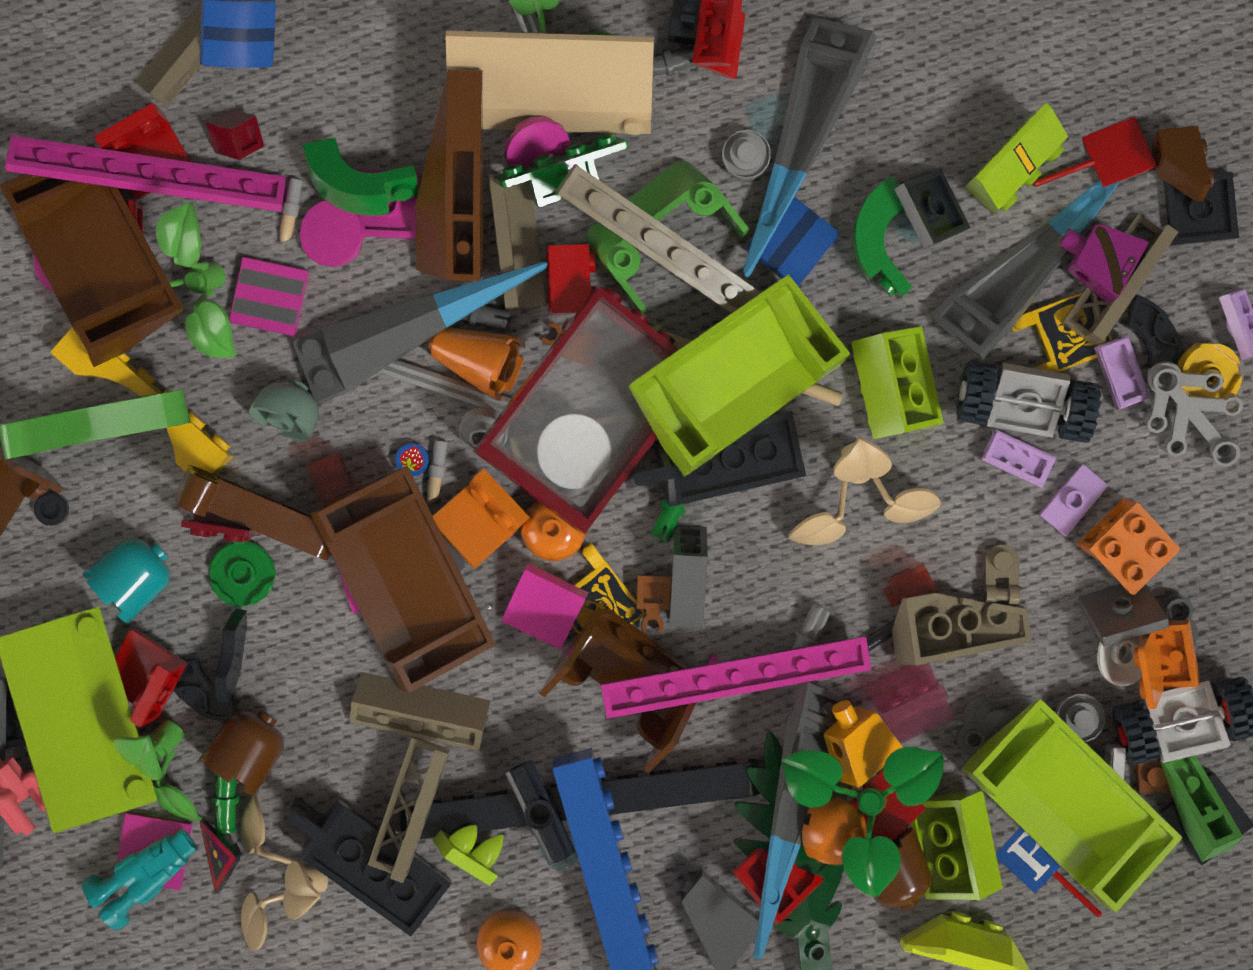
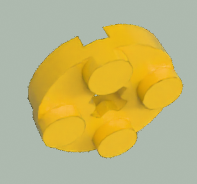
(1218, 357)

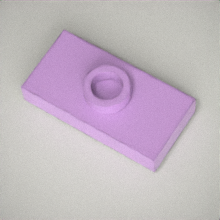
(1239, 320)
(1122, 372)
(1018, 458)
(1073, 500)

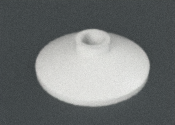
(1116, 666)

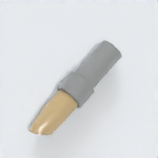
(290, 209)
(436, 471)

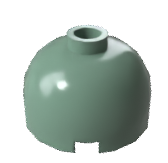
(286, 408)

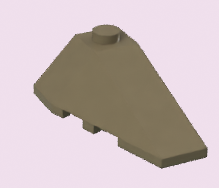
(949, 627)

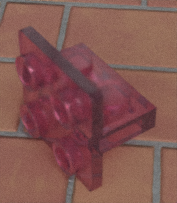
(910, 701)

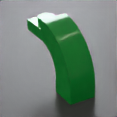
(355, 190)
(869, 238)

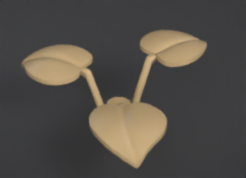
(857, 465)
(301, 881)

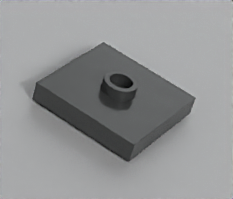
(1121, 615)

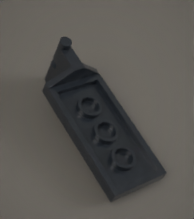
(756, 459)
(341, 849)

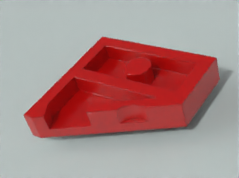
(798, 886)

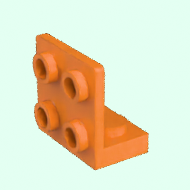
(479, 519)
(1129, 545)

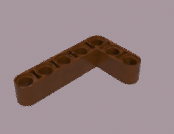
(207, 492)

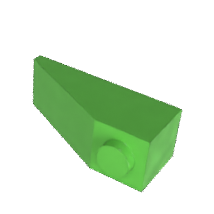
(1200, 808)

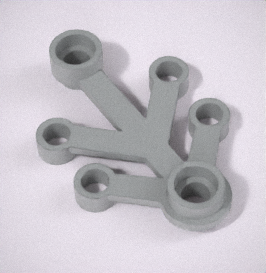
(1190, 408)

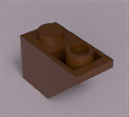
(1182, 160)

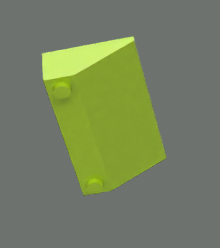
(737, 374)
(70, 717)
(1072, 804)

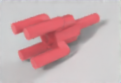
(15, 788)

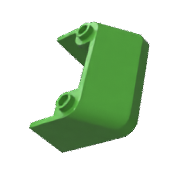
(658, 198)

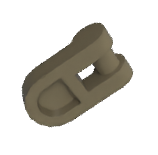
(1001, 562)

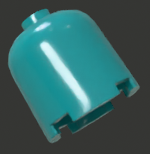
(130, 576)

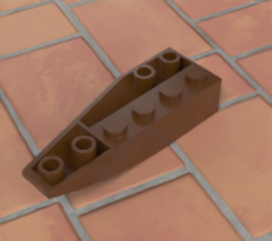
(452, 184)

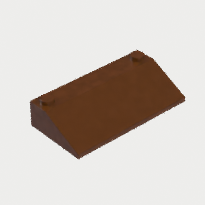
(93, 261)
(403, 579)

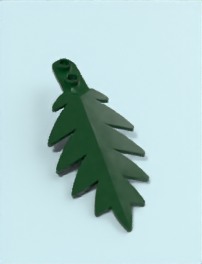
(814, 915)

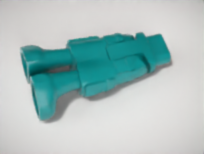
(142, 873)

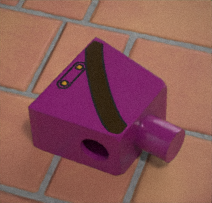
(1103, 258)

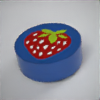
(414, 457)

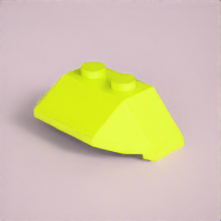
(965, 943)

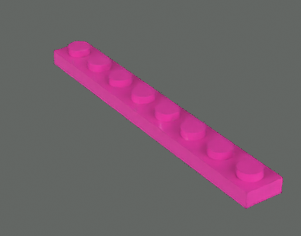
(145, 173)
(735, 677)

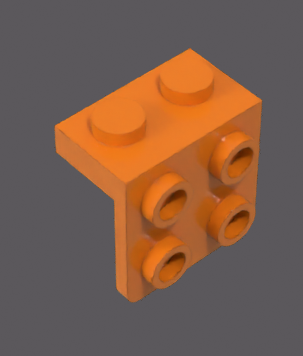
(1166, 661)

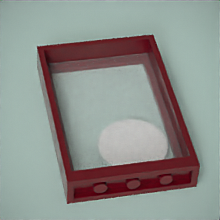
(574, 421)

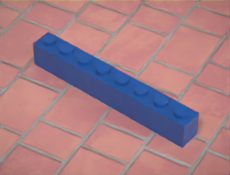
(603, 862)

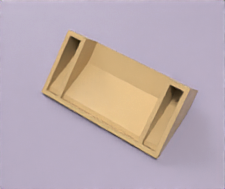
(571, 78)

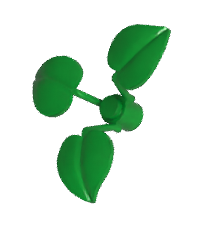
(910, 771)

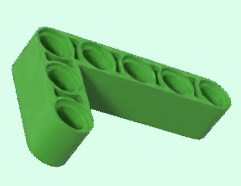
(93, 423)

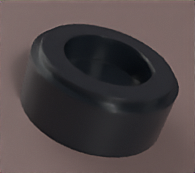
(51, 509)

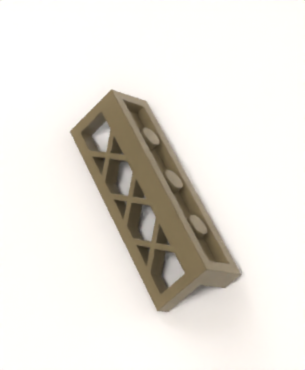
(1112, 311)
(420, 813)

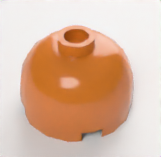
(549, 535)
(831, 829)
(509, 941)

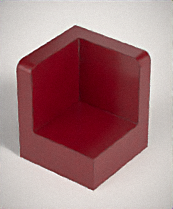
(235, 134)

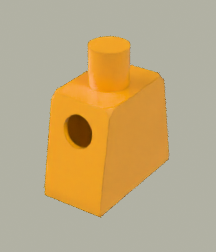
(859, 742)

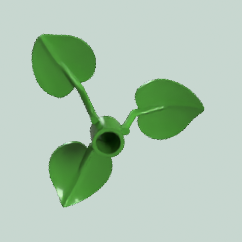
(209, 324)
(144, 755)

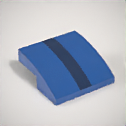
(237, 33)
(797, 242)

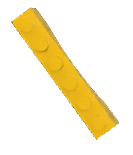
(190, 441)

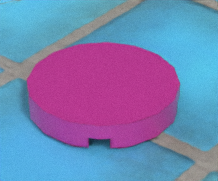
(533, 139)
(331, 235)

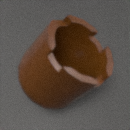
(245, 749)
(913, 875)

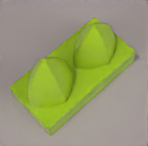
(476, 862)

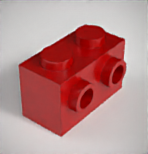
(568, 277)

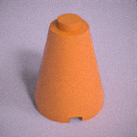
(480, 358)

